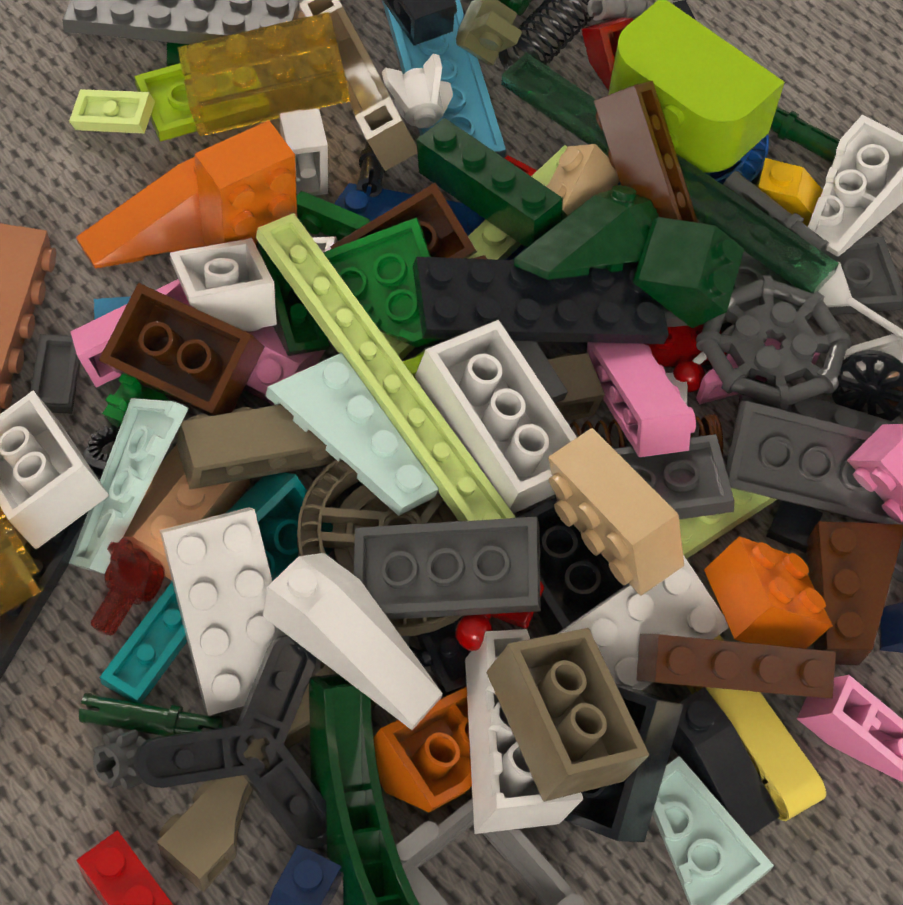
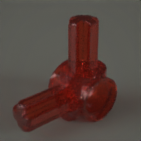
(130, 581)

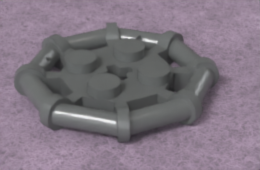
(788, 327)

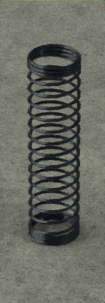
(527, 48)

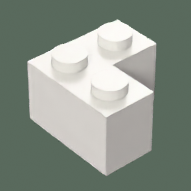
(307, 139)

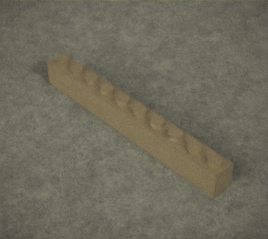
(269, 442)

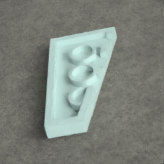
(351, 423)
(129, 471)

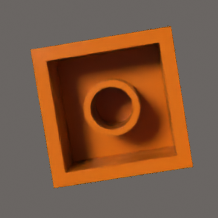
(767, 595)

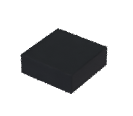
(793, 525)

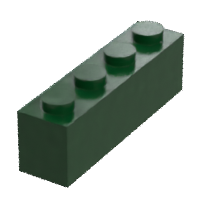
(488, 183)

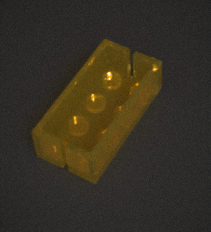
(263, 74)

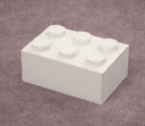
(42, 472)

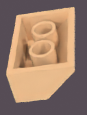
(172, 503)

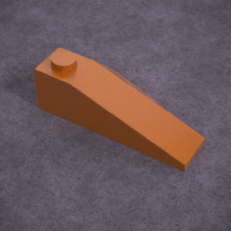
(150, 223)
(431, 760)

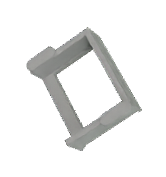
(512, 844)

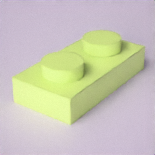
(112, 111)

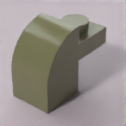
(487, 30)

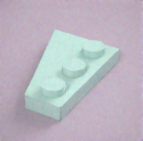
(704, 841)

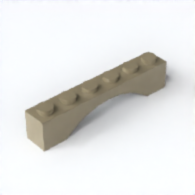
(368, 94)
(207, 834)

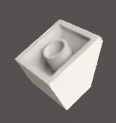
(228, 283)

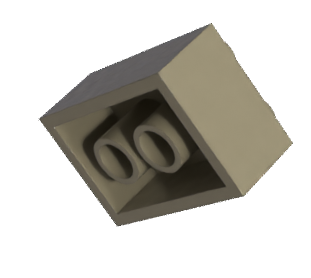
(566, 713)

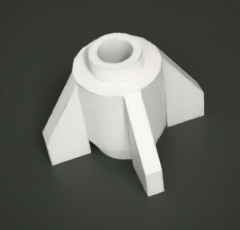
(419, 92)

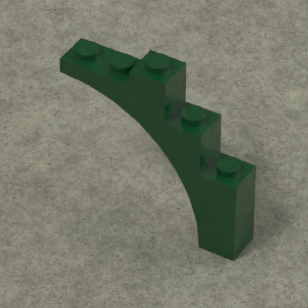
(349, 782)

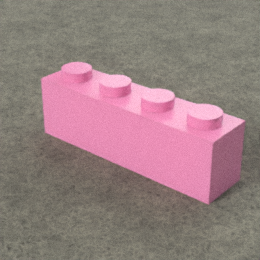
(642, 398)

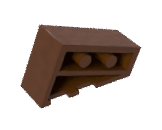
(852, 573)

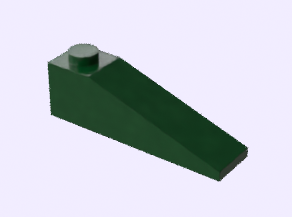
(598, 234)

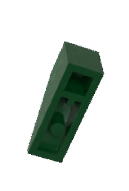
(295, 324)

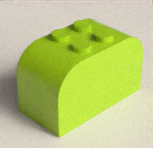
(708, 90)

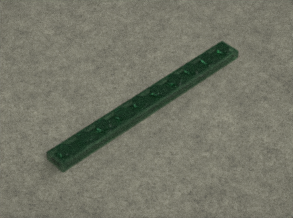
(712, 202)

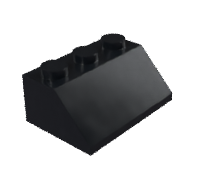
(626, 808)

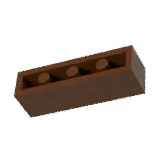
(644, 149)
(735, 665)

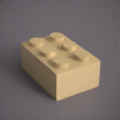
(616, 512)

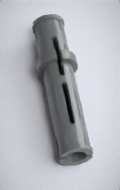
(762, 201)

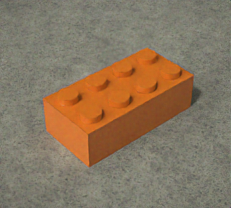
(245, 184)

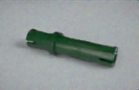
(793, 128)
(144, 717)

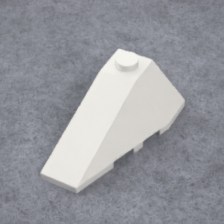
(860, 185)
(348, 631)

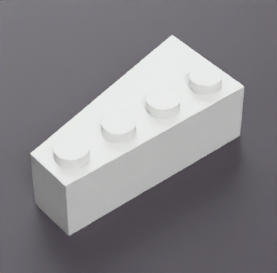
(501, 780)

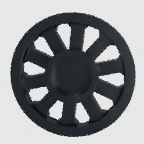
(872, 384)

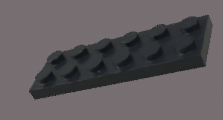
(593, 308)

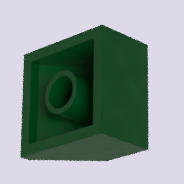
(689, 269)

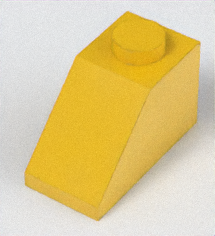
(790, 187)

